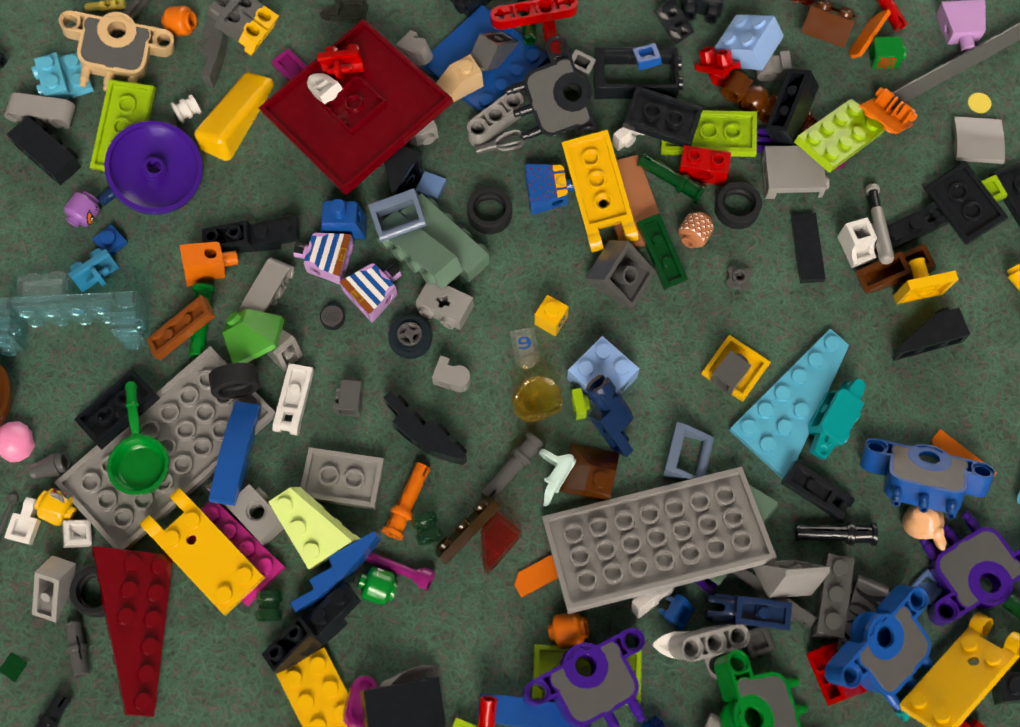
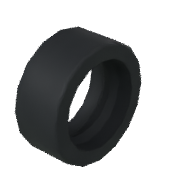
(731, 220)
(486, 227)
(234, 380)
(76, 593)

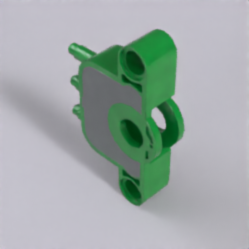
(760, 697)

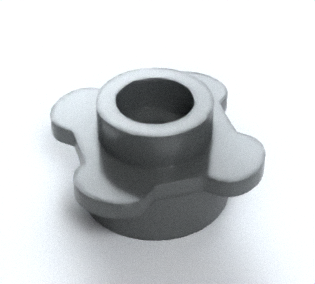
(734, 283)

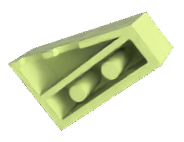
(310, 526)

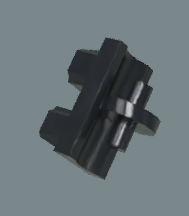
(710, 8)
(674, 21)

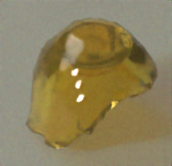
(537, 399)

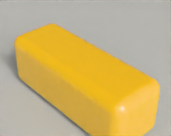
(232, 117)

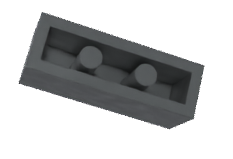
(833, 599)

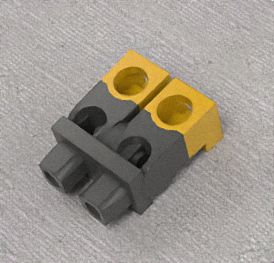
(244, 21)

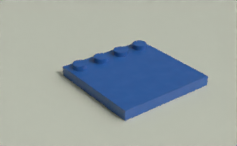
(511, 71)

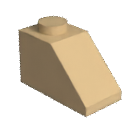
(461, 78)

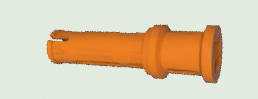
(402, 511)

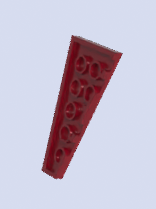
(135, 610)

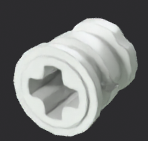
(186, 108)

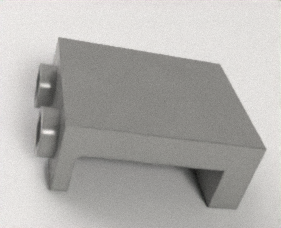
(791, 171)

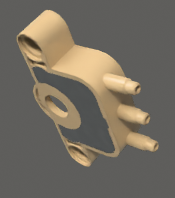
(112, 57)

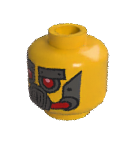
(55, 506)

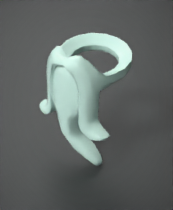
(563, 466)

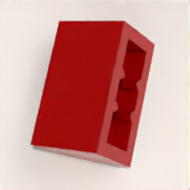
(832, 693)

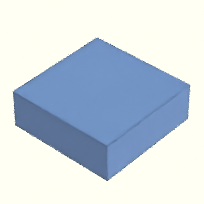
(431, 186)
(931, 588)

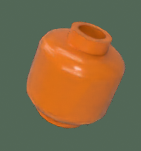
(179, 20)
(568, 630)

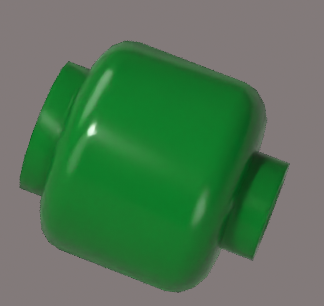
(377, 586)

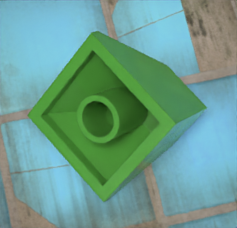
(251, 334)

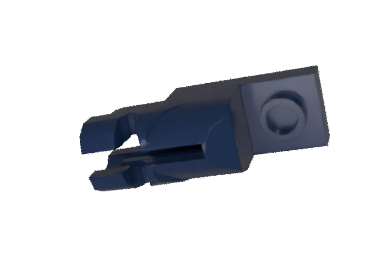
(610, 414)
(750, 611)

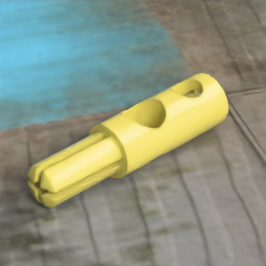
(101, 5)

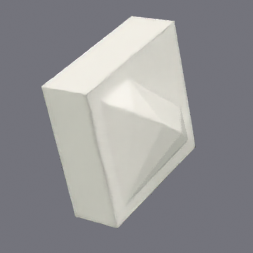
(76, 533)

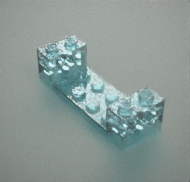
(122, 310)

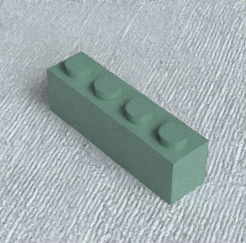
(442, 228)
(421, 253)

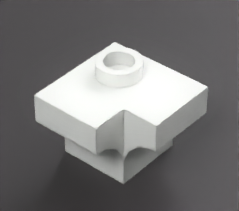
(858, 242)

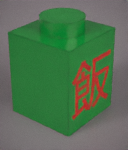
(886, 52)

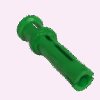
(198, 339)

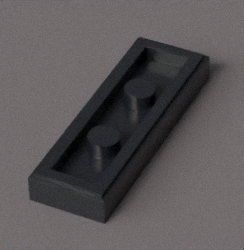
(808, 248)

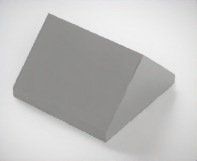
(790, 578)

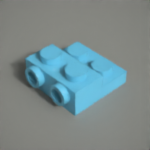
(60, 76)

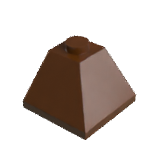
(592, 473)

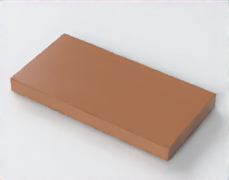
(638, 194)

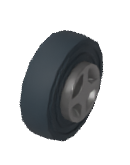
(409, 327)

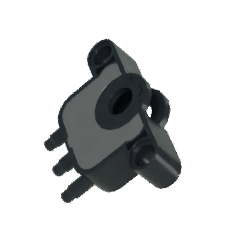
(546, 97)

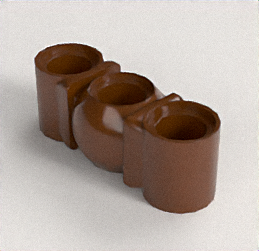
(751, 97)

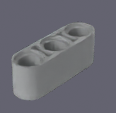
(48, 110)
(490, 128)
(268, 286)
(698, 641)

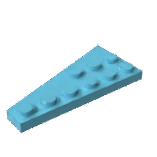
(780, 419)

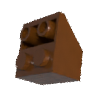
(829, 23)

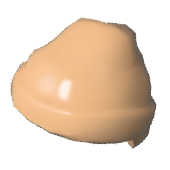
(925, 525)

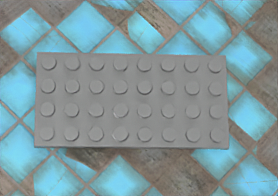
(191, 430)
(657, 539)

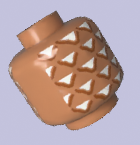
(696, 230)

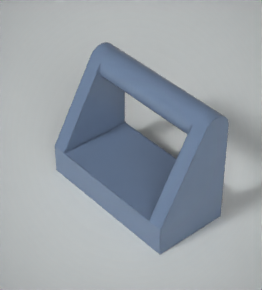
(392, 205)
(681, 431)

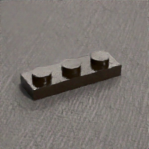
(466, 529)

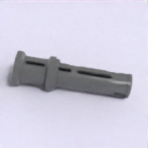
(519, 458)

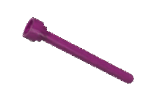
(421, 577)

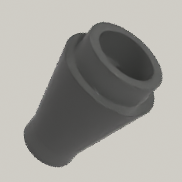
(51, 466)

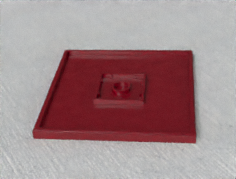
(367, 118)

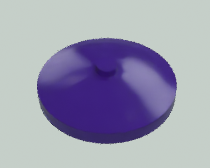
(153, 167)

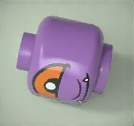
(81, 209)

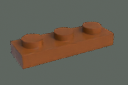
(180, 327)

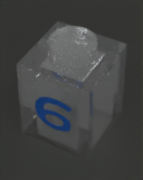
(524, 347)

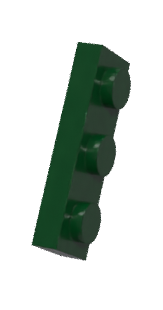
(661, 251)

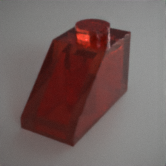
(497, 540)

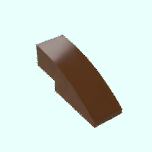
(882, 276)

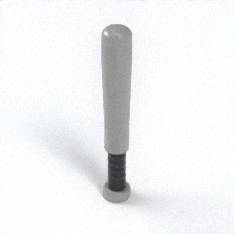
(883, 241)

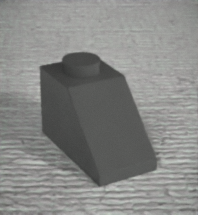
(492, 49)

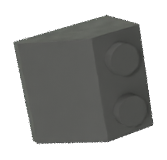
(620, 273)

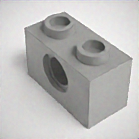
(248, 502)

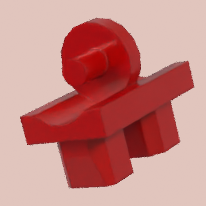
(342, 61)
(717, 64)

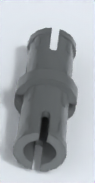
(76, 649)

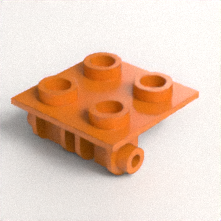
(891, 120)

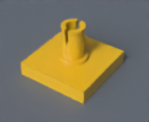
(923, 285)

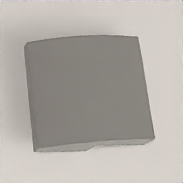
(978, 140)

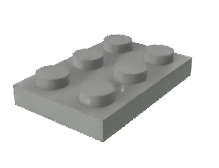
(342, 478)

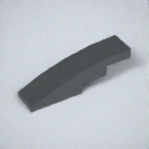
(213, 51)

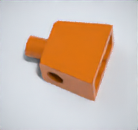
(205, 262)

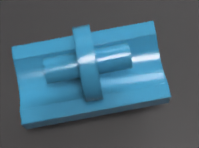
(93, 270)

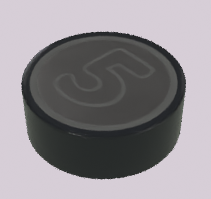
(332, 317)

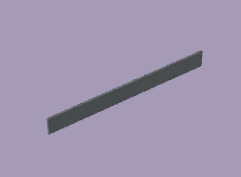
(958, 64)

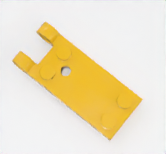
(595, 179)
(211, 561)
(955, 686)

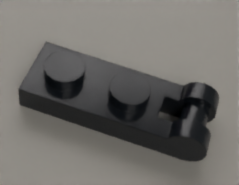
(915, 225)
(817, 490)

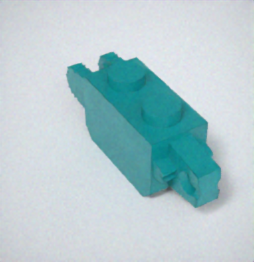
(836, 417)

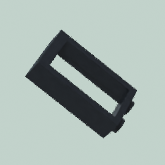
(603, 56)

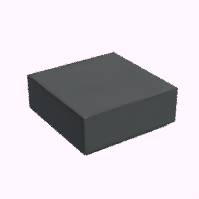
(759, 643)

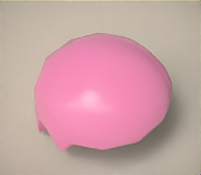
(15, 441)

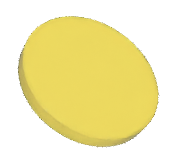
(979, 102)

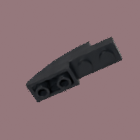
(254, 237)
(429, 438)
(311, 633)

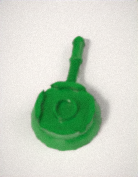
(139, 461)

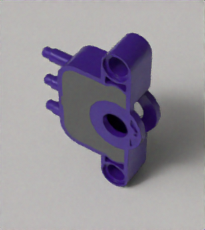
(962, 566)
(606, 689)

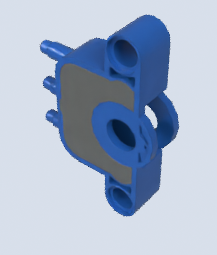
(922, 482)
(891, 646)

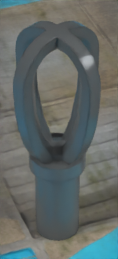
(495, 143)

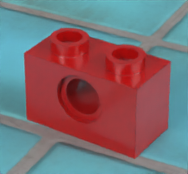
(705, 165)

